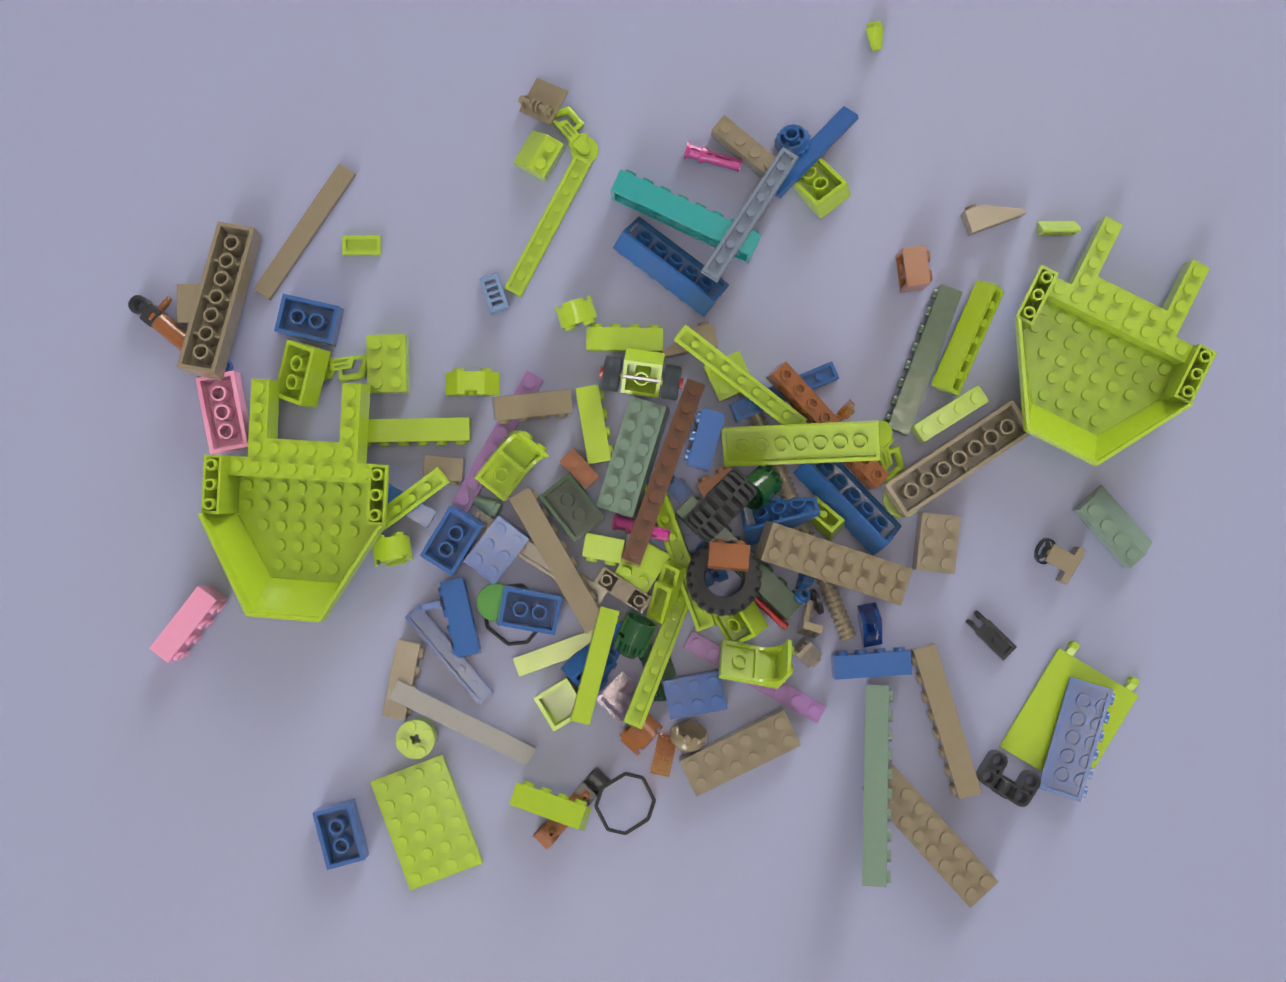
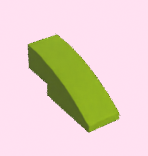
(666, 591)

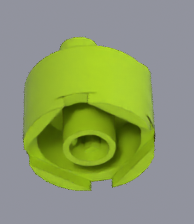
(576, 312)
(392, 550)
(406, 741)

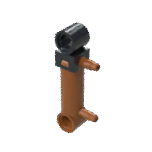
(158, 319)
(586, 791)

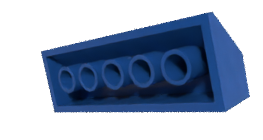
(669, 265)
(852, 501)

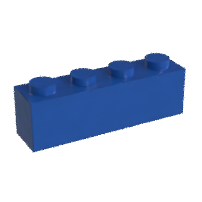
(460, 617)
(871, 664)

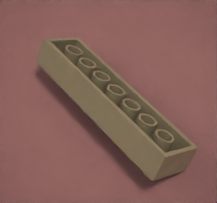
(219, 301)
(956, 459)
(832, 563)
(937, 841)

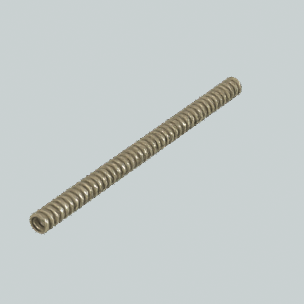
(829, 591)

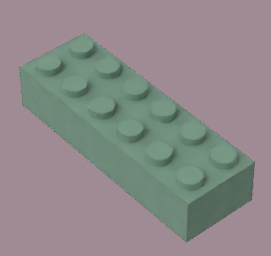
(633, 457)

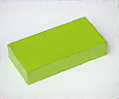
(362, 245)

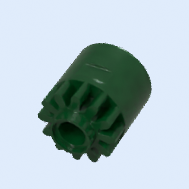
(767, 486)
(634, 635)

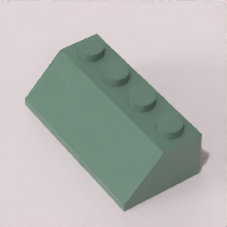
(1113, 527)

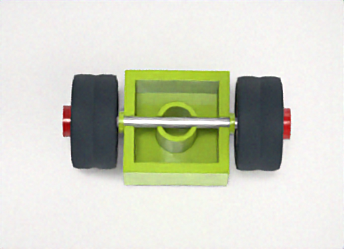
(642, 374)

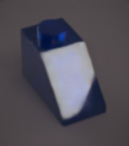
(870, 624)

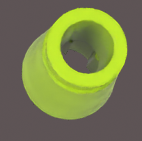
(875, 35)

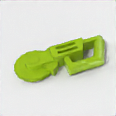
(579, 143)
(346, 363)
(886, 440)

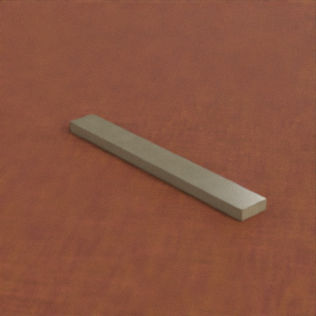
(304, 232)
(531, 555)

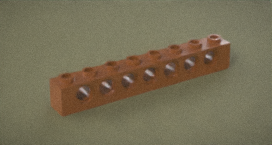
(810, 406)

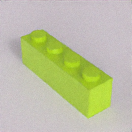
(619, 338)
(949, 414)
(593, 424)
(550, 806)

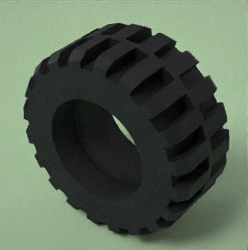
(721, 505)
(721, 604)

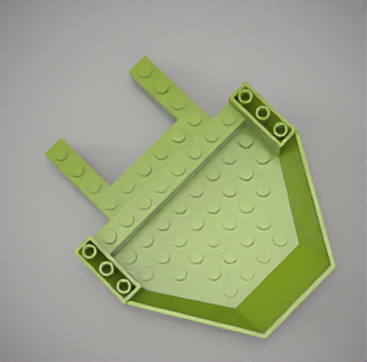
(1101, 360)
(295, 512)

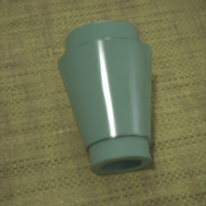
(489, 506)

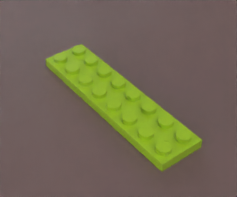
(801, 443)

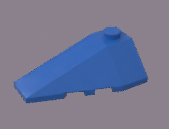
(574, 666)

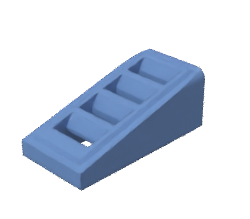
(500, 307)

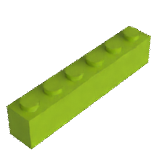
(967, 337)
(420, 431)

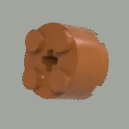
(640, 738)

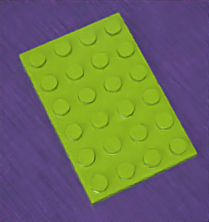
(427, 795)

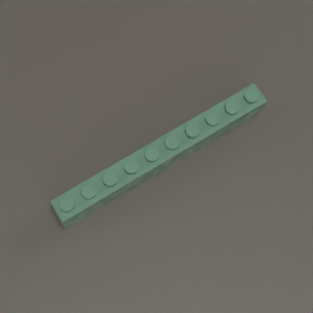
(876, 786)

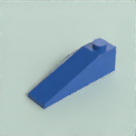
(783, 512)

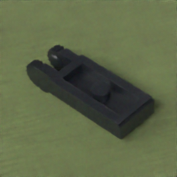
(992, 636)

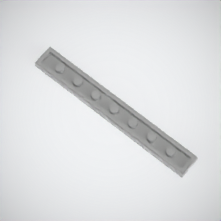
(462, 722)

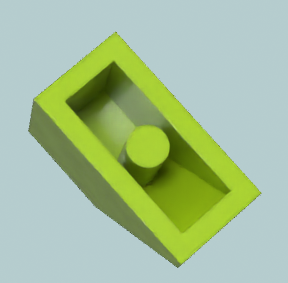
(828, 521)

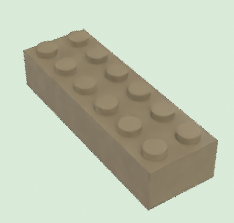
(739, 751)

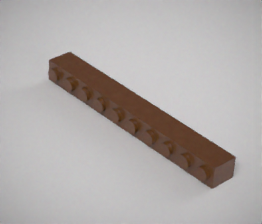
(663, 473)

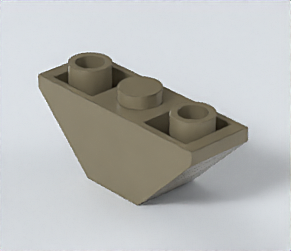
(622, 590)

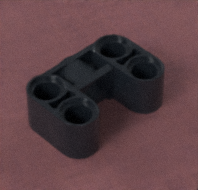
(1003, 785)

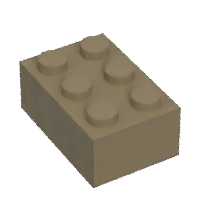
(936, 542)

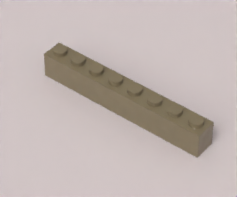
(555, 556)
(945, 721)

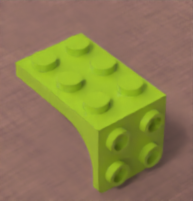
(510, 463)
(756, 664)

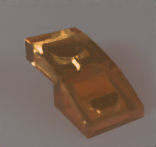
(663, 756)

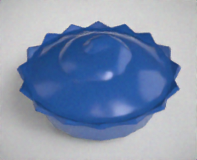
(793, 138)

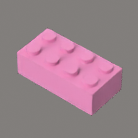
(224, 413)
(189, 623)

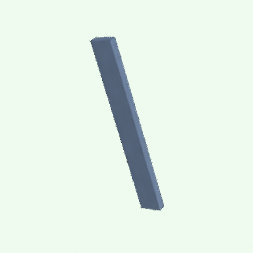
(749, 215)

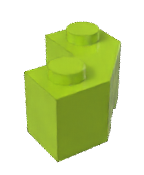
(472, 383)

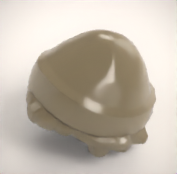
(688, 736)

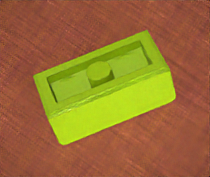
(1057, 228)

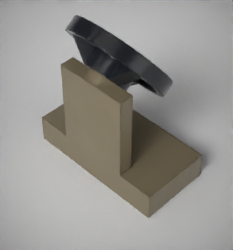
(1059, 558)
(806, 627)

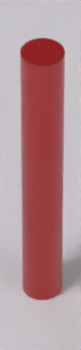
(771, 613)

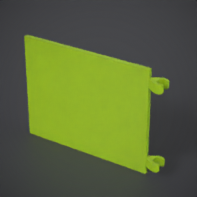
(1035, 723)

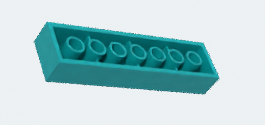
(677, 212)

